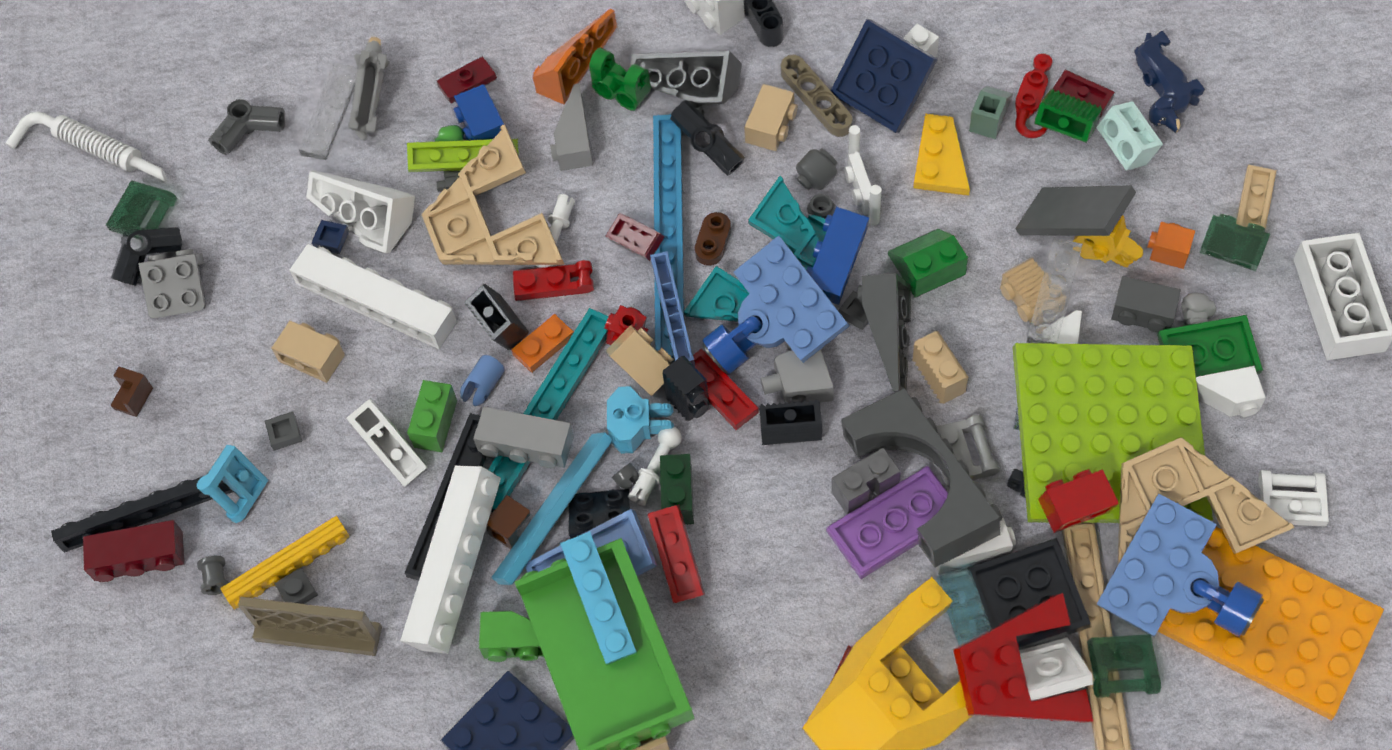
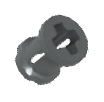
(212, 574)

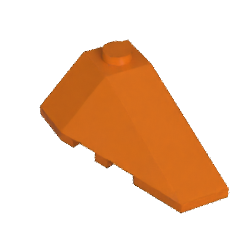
(571, 60)

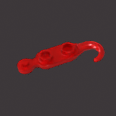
(1031, 95)

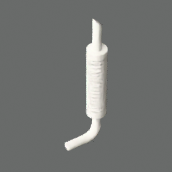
(88, 141)

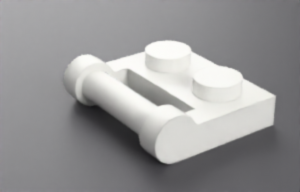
(1296, 506)

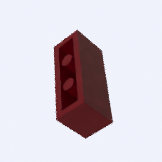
(133, 551)

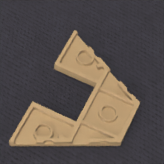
(460, 228)
(1184, 477)

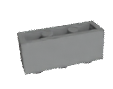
(523, 437)

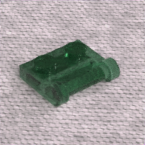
(135, 206)
(1123, 654)

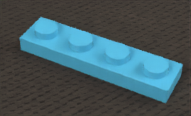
(598, 598)

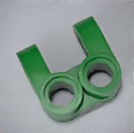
(613, 81)

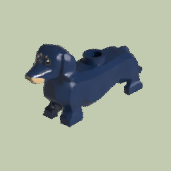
(1168, 82)

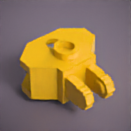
(1114, 247)

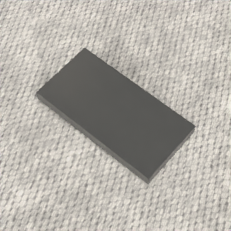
(1076, 211)

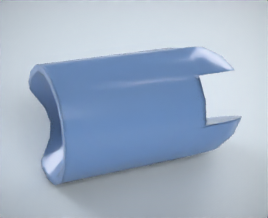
(484, 377)

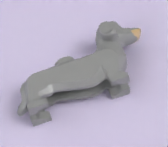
(367, 88)

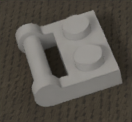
(955, 433)

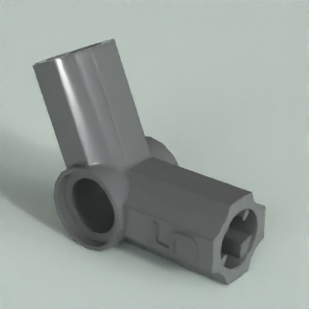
(244, 119)

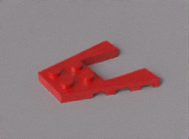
(995, 676)

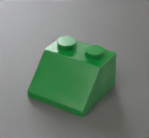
(930, 261)

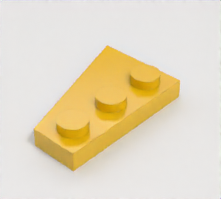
(940, 158)

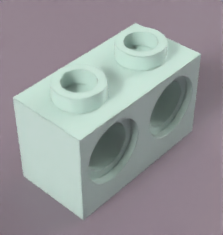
(1129, 135)

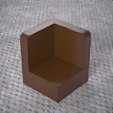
(132, 393)
(506, 521)

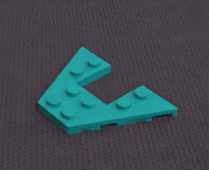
(775, 216)

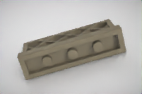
(311, 626)

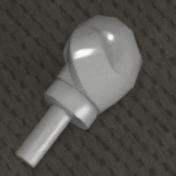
(1197, 308)

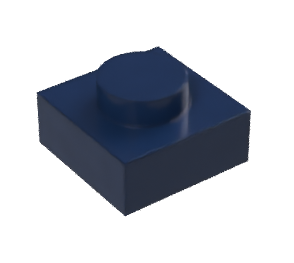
(330, 236)

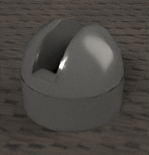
(626, 476)

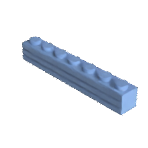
(671, 306)

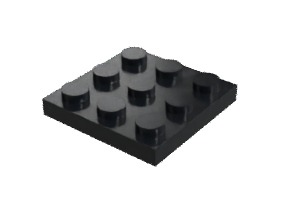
(1026, 579)

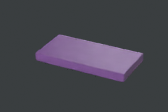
(888, 522)

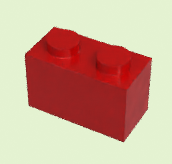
(1077, 500)

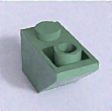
(989, 111)

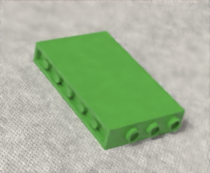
(614, 702)

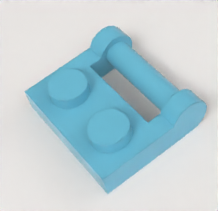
(239, 476)

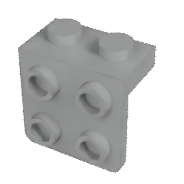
(172, 284)

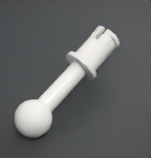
(559, 218)
(648, 477)

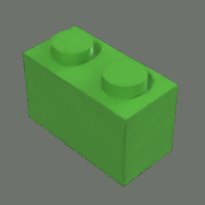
(432, 416)

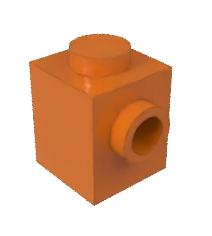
(1171, 244)

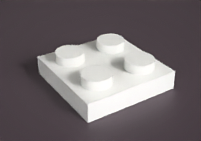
(1054, 669)

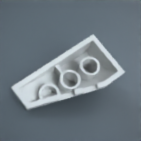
(369, 210)

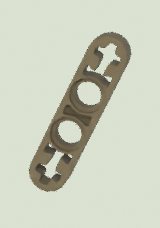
(819, 93)

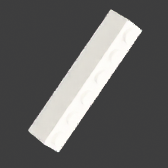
(374, 295)
(451, 559)

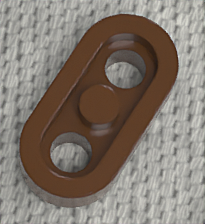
(712, 236)

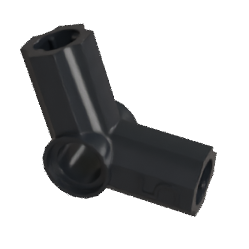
(154, 241)

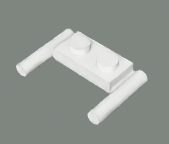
(863, 193)

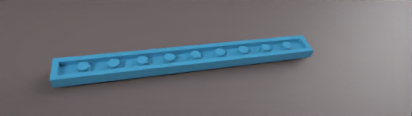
(668, 212)

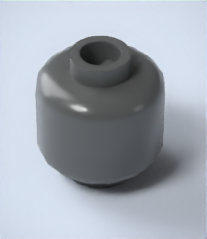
(816, 169)

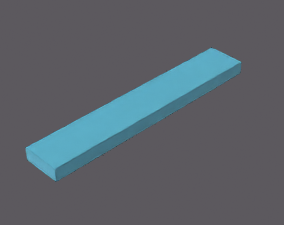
(552, 509)

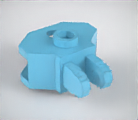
(630, 419)

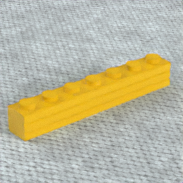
(286, 561)

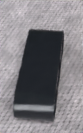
(765, 21)

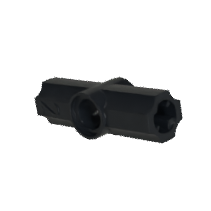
(718, 149)

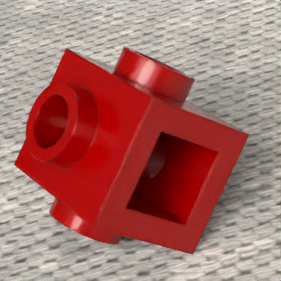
(619, 322)

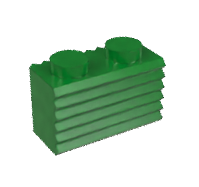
(1068, 115)

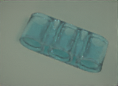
(966, 611)

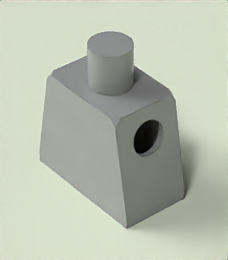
(799, 380)

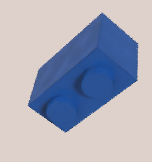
(478, 114)

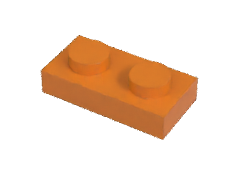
(542, 343)

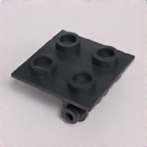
(595, 508)

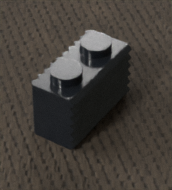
(496, 317)
(686, 388)
(790, 422)

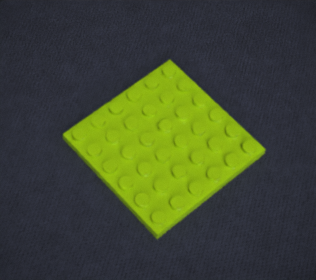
(1099, 410)

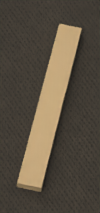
(1084, 563)

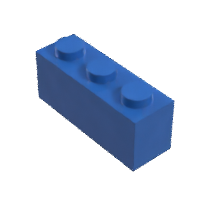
(838, 252)

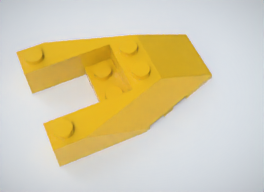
(882, 694)

